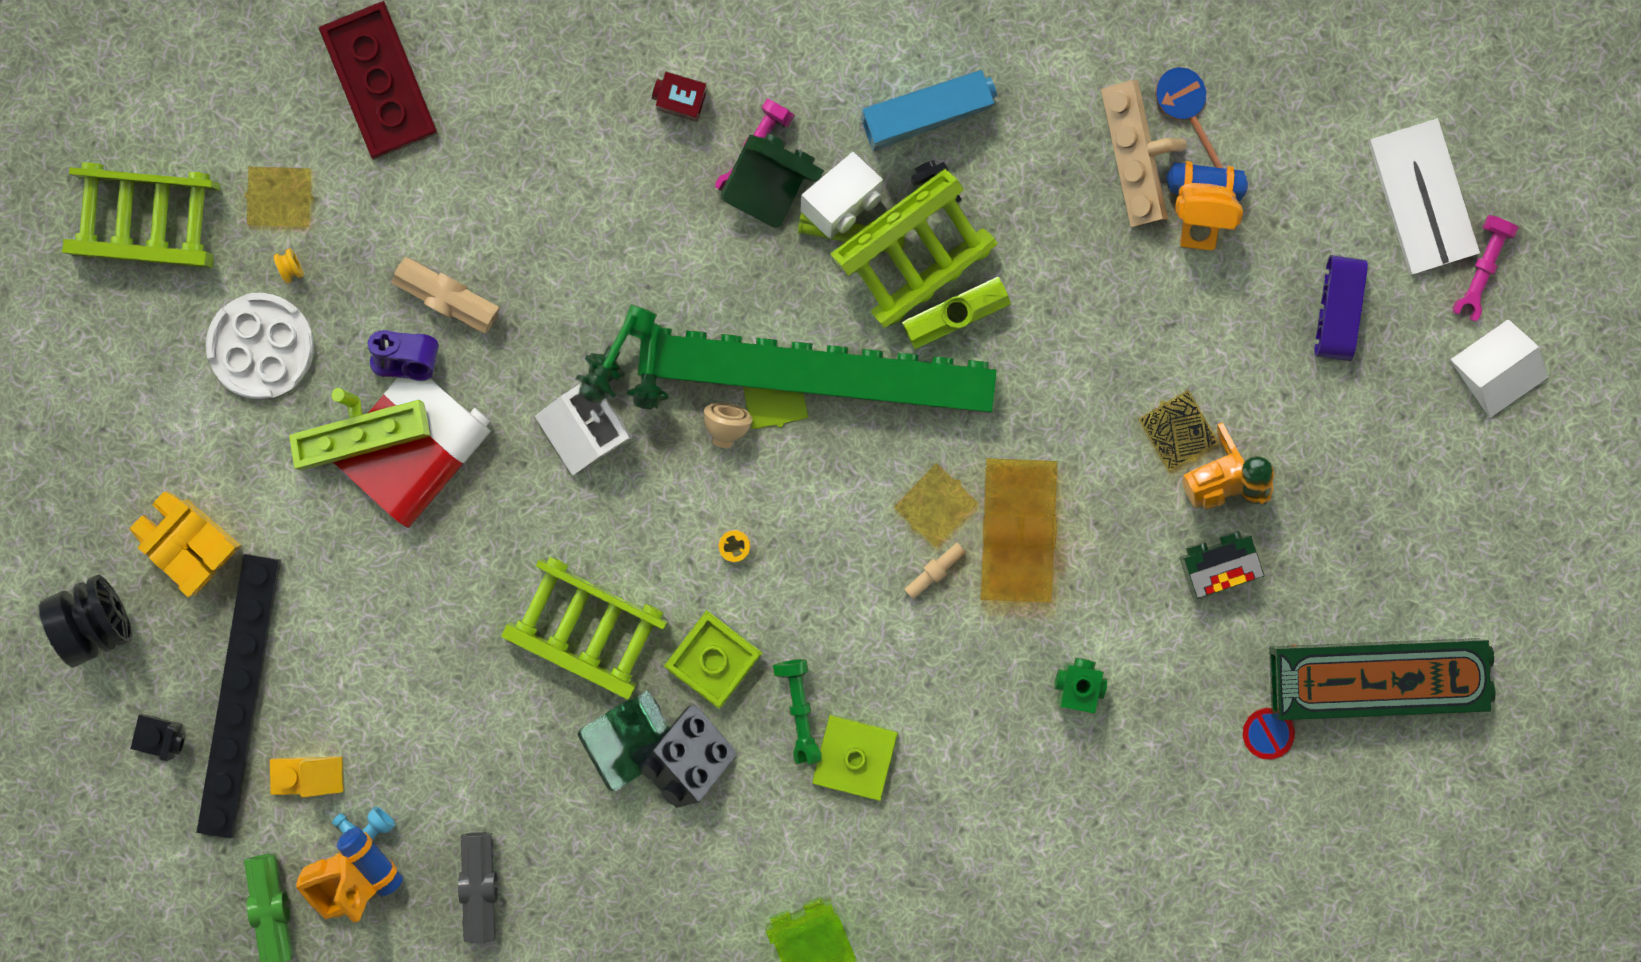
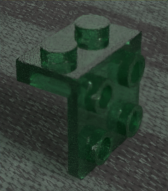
(617, 736)

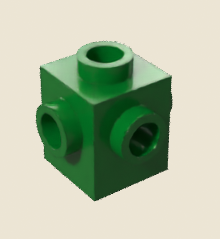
(1086, 697)

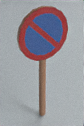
(1266, 735)

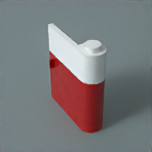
(413, 473)

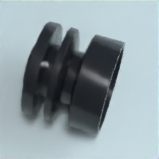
(85, 621)

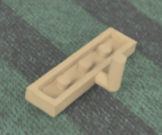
(1136, 152)

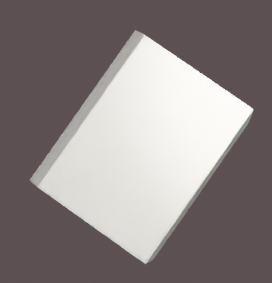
(1501, 367)

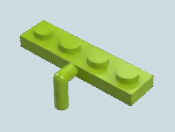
(359, 432)

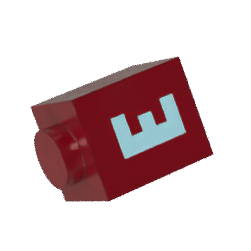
(679, 96)

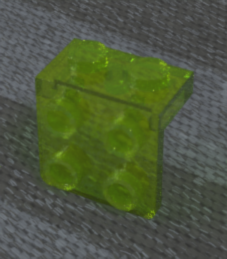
(810, 934)

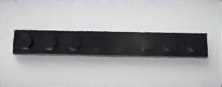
(238, 696)

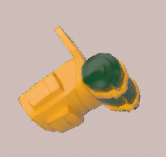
(1229, 477)

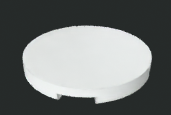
(260, 346)

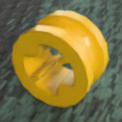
(288, 266)
(729, 556)

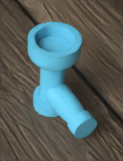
(378, 821)

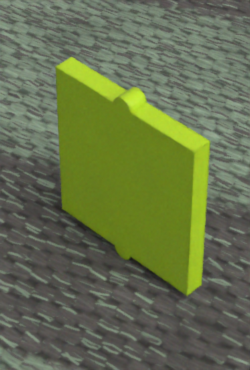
(774, 407)

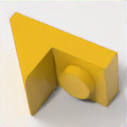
(306, 776)

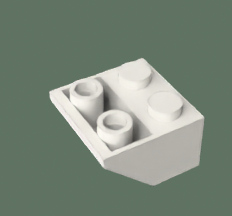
(582, 429)

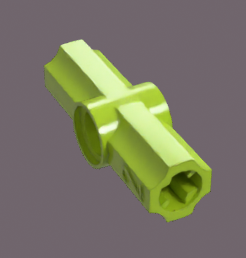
(977, 303)

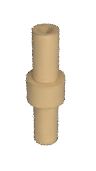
(935, 570)

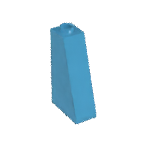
(927, 109)

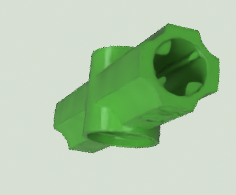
(267, 908)

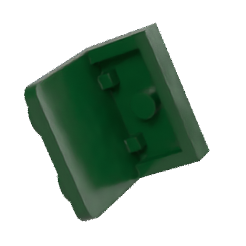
(768, 179)

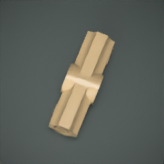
(445, 295)

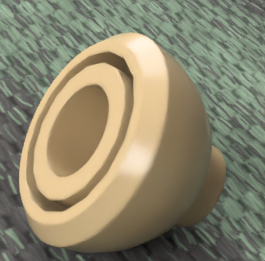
(726, 423)

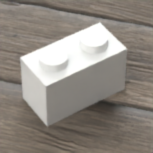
(842, 196)

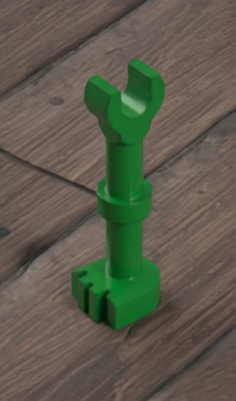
(805, 747)

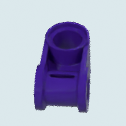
(406, 355)

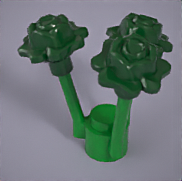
(605, 368)

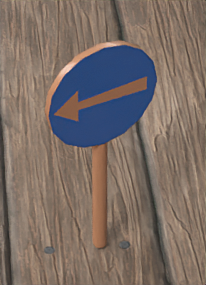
(1181, 96)

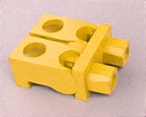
(184, 543)

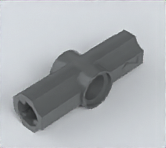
(477, 887)

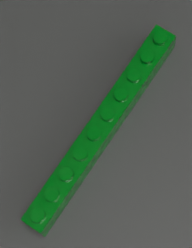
(821, 372)

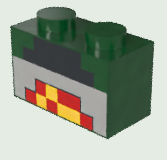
(1221, 565)

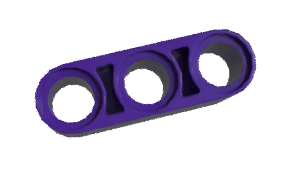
(1342, 308)

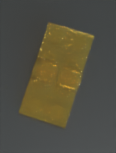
(1018, 530)

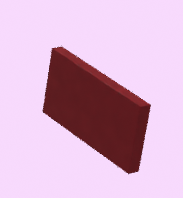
(378, 80)

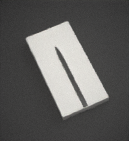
(1423, 196)

